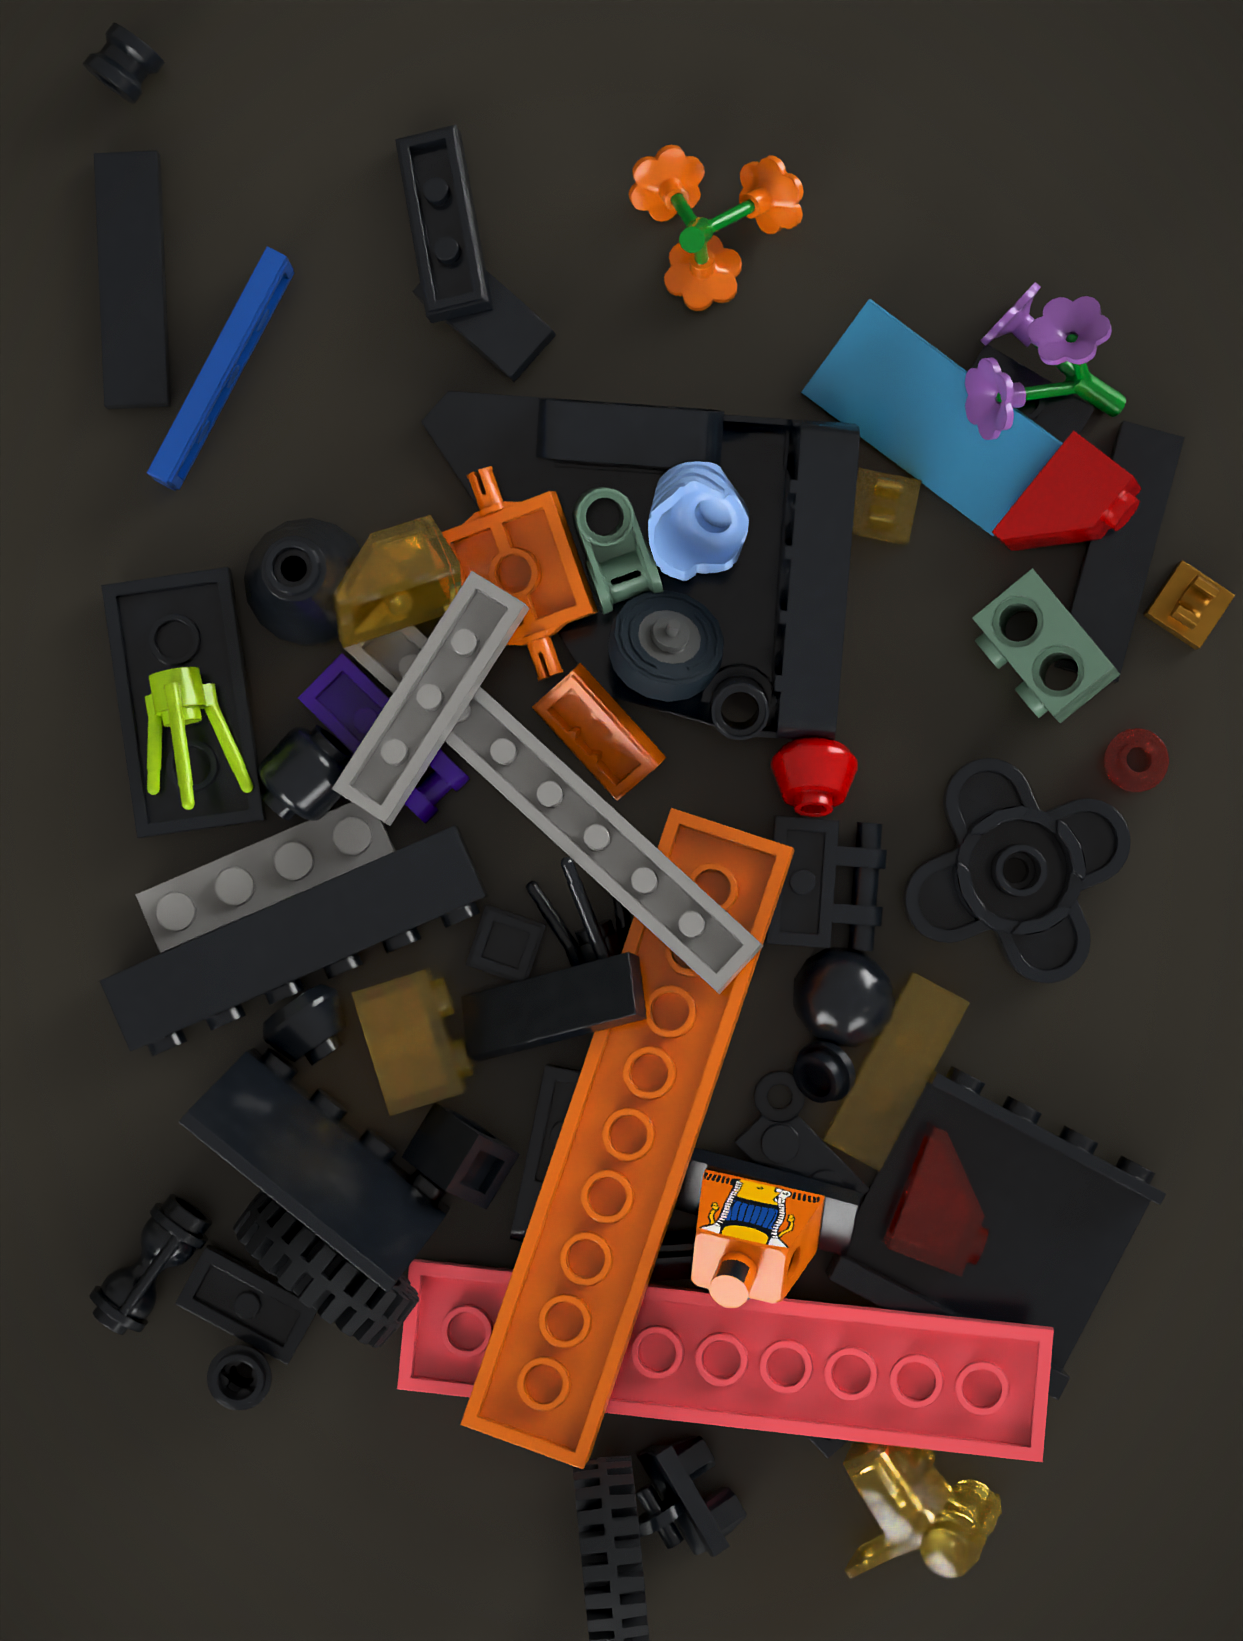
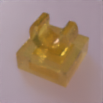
(885, 506)

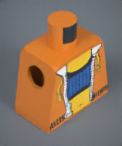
(753, 1238)

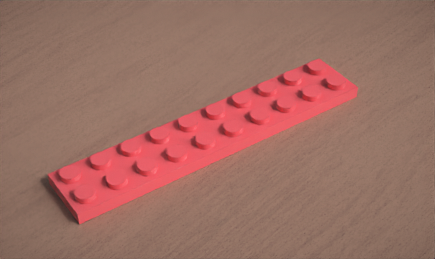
(773, 1365)

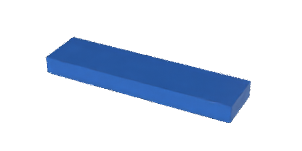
(222, 369)

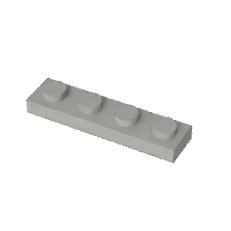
(430, 698)
(262, 875)

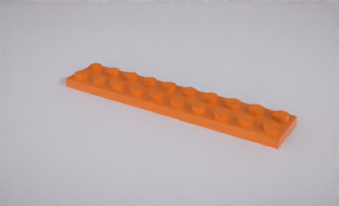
(620, 1167)

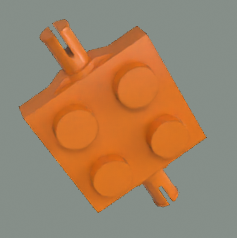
(530, 556)

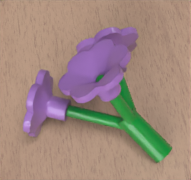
(1064, 338)

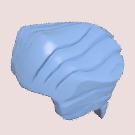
(696, 521)

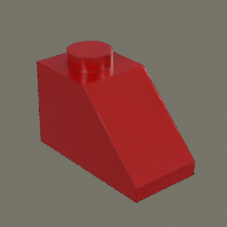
(1071, 500)

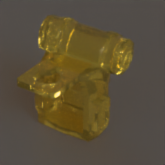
(919, 1510)

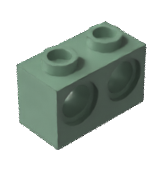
(1055, 638)

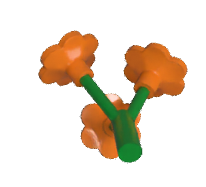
(700, 264)

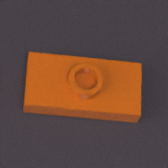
(599, 732)

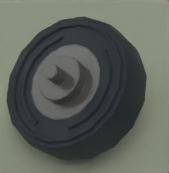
(666, 645)

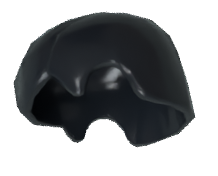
(843, 997)

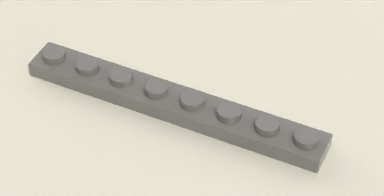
(581, 823)

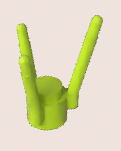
(177, 702)

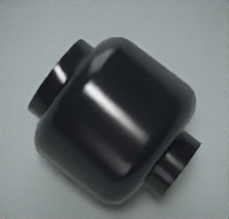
(302, 773)

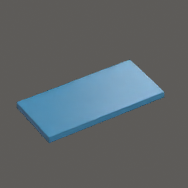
(914, 413)

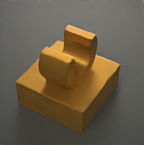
(1189, 605)

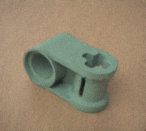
(615, 552)

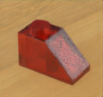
(937, 1209)

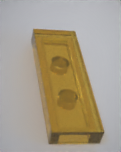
(896, 1071)

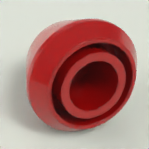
(814, 774)

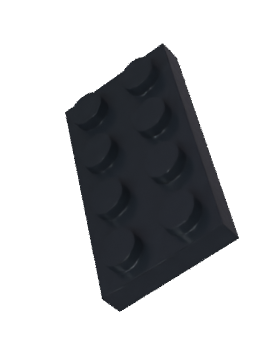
(169, 626)

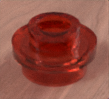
(1116, 760)

